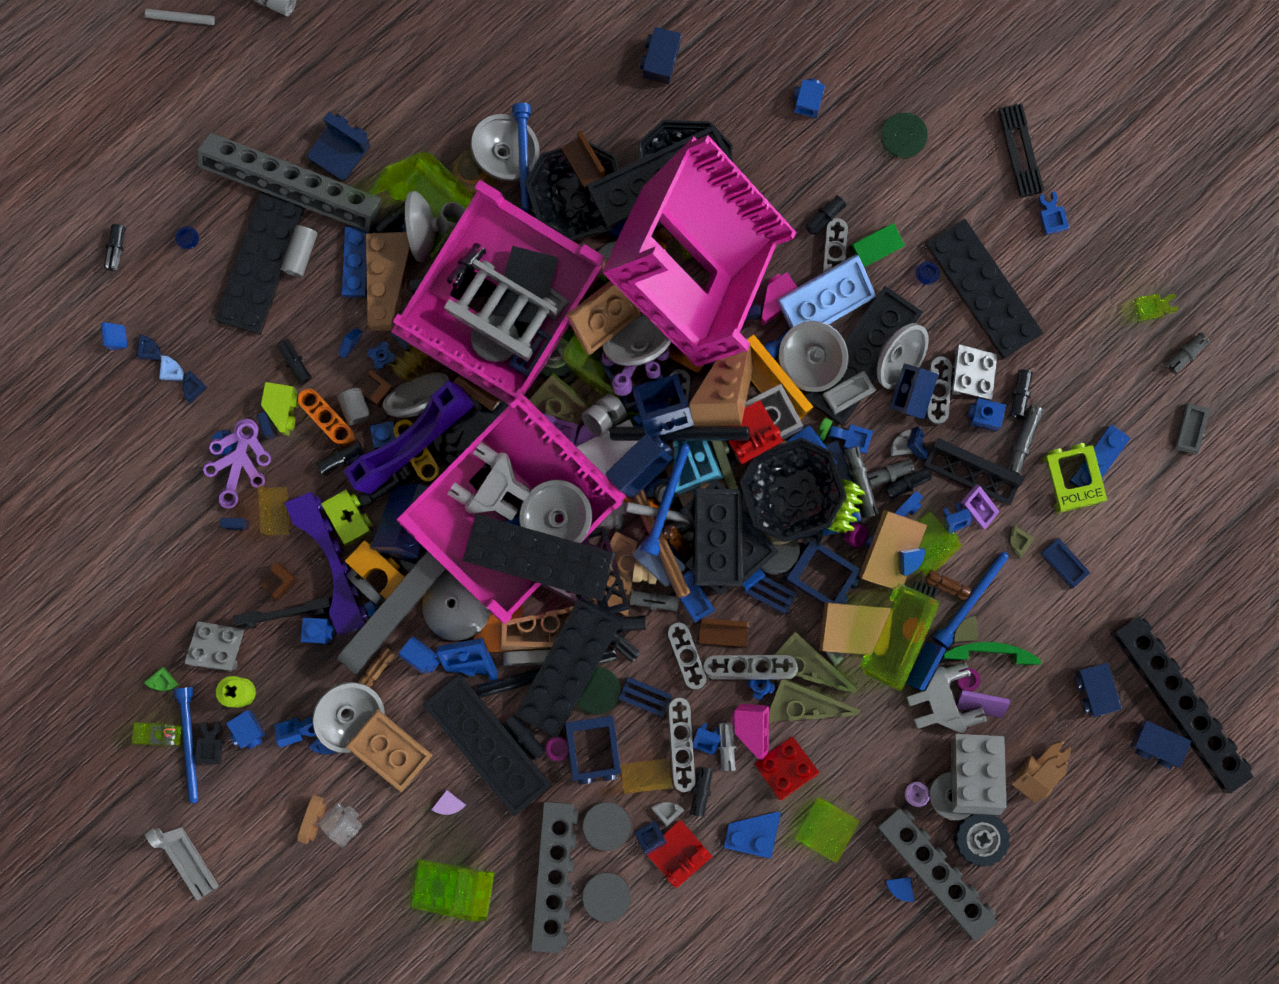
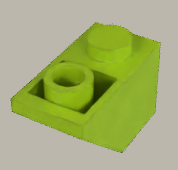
(279, 405)

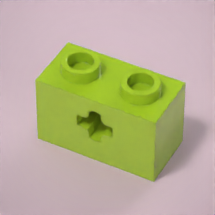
(336, 510)

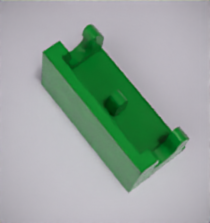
(877, 245)

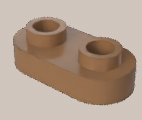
(308, 829)

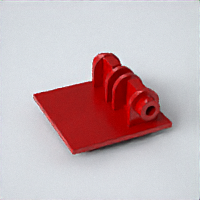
(763, 433)
(786, 768)
(680, 855)

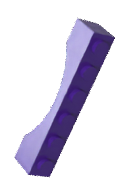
(442, 411)
(345, 608)

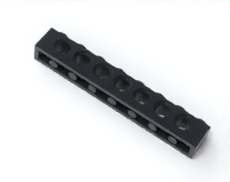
(1239, 770)

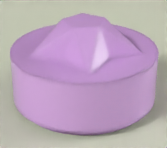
(917, 794)

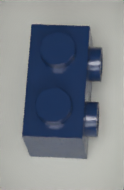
(661, 55)
(913, 391)
(1097, 690)
(1160, 744)

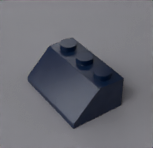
(390, 535)

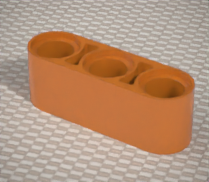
(318, 409)

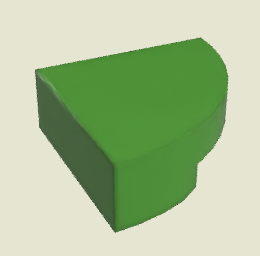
(824, 428)
(162, 681)

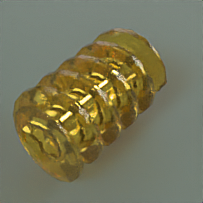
(409, 362)

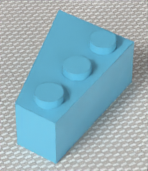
(699, 466)

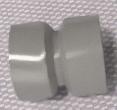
(604, 415)

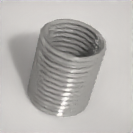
(452, 210)
(353, 406)

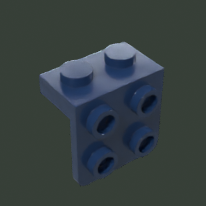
(339, 147)

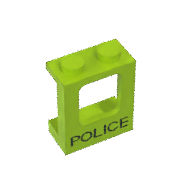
(1077, 497)

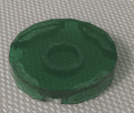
(904, 135)
(600, 692)

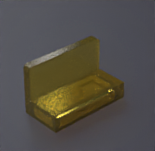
(273, 511)
(646, 776)

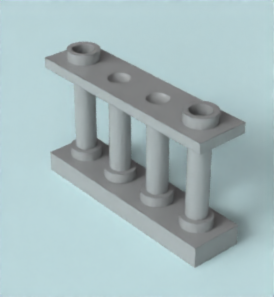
(501, 333)

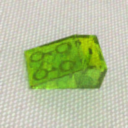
(452, 890)

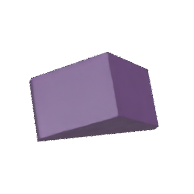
(979, 506)

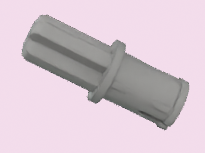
(727, 746)

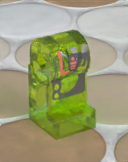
(156, 734)

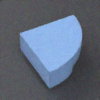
(170, 369)

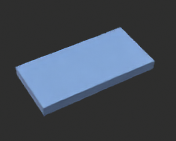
(828, 294)

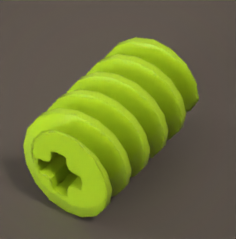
(841, 522)
(244, 694)

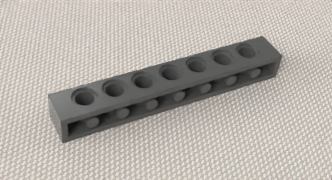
(289, 182)

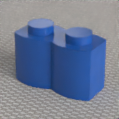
(419, 656)

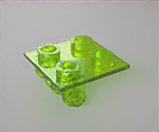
(937, 544)
(827, 829)

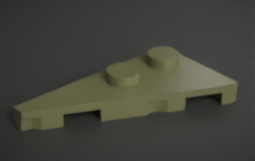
(559, 400)
(720, 450)
(812, 664)
(799, 702)

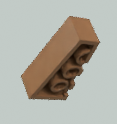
(387, 269)
(723, 392)
(534, 631)

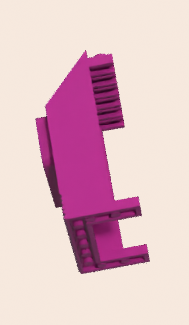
(723, 226)
(496, 227)
(536, 455)

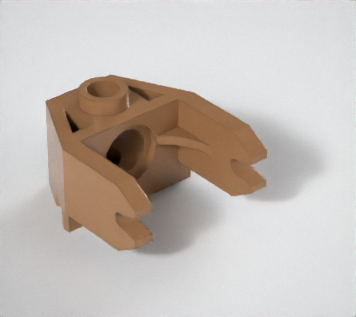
(1040, 775)

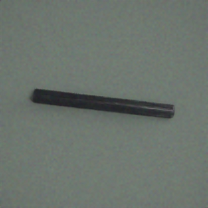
(702, 433)
(526, 678)

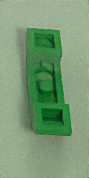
(1019, 655)

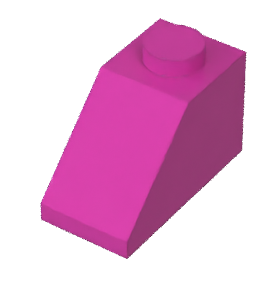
(777, 288)
(752, 727)

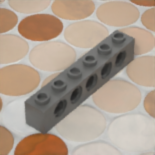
(974, 925)
(542, 939)

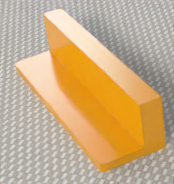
(769, 374)

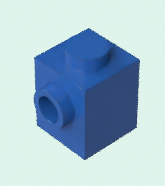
(808, 97)
(986, 414)
(317, 631)
(246, 730)

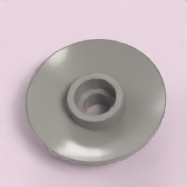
(939, 798)

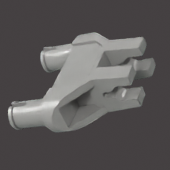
(493, 488)
(942, 702)

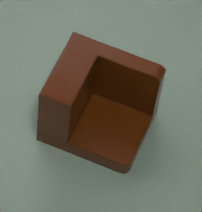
(375, 388)
(279, 581)

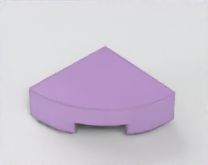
(448, 804)

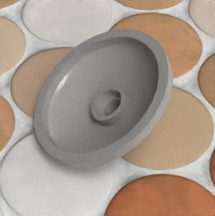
(501, 134)
(420, 226)
(636, 343)
(904, 346)
(799, 356)
(412, 397)
(556, 499)
(454, 623)
(337, 729)

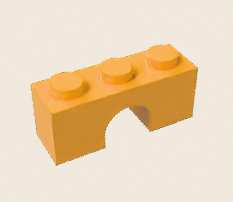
(367, 560)

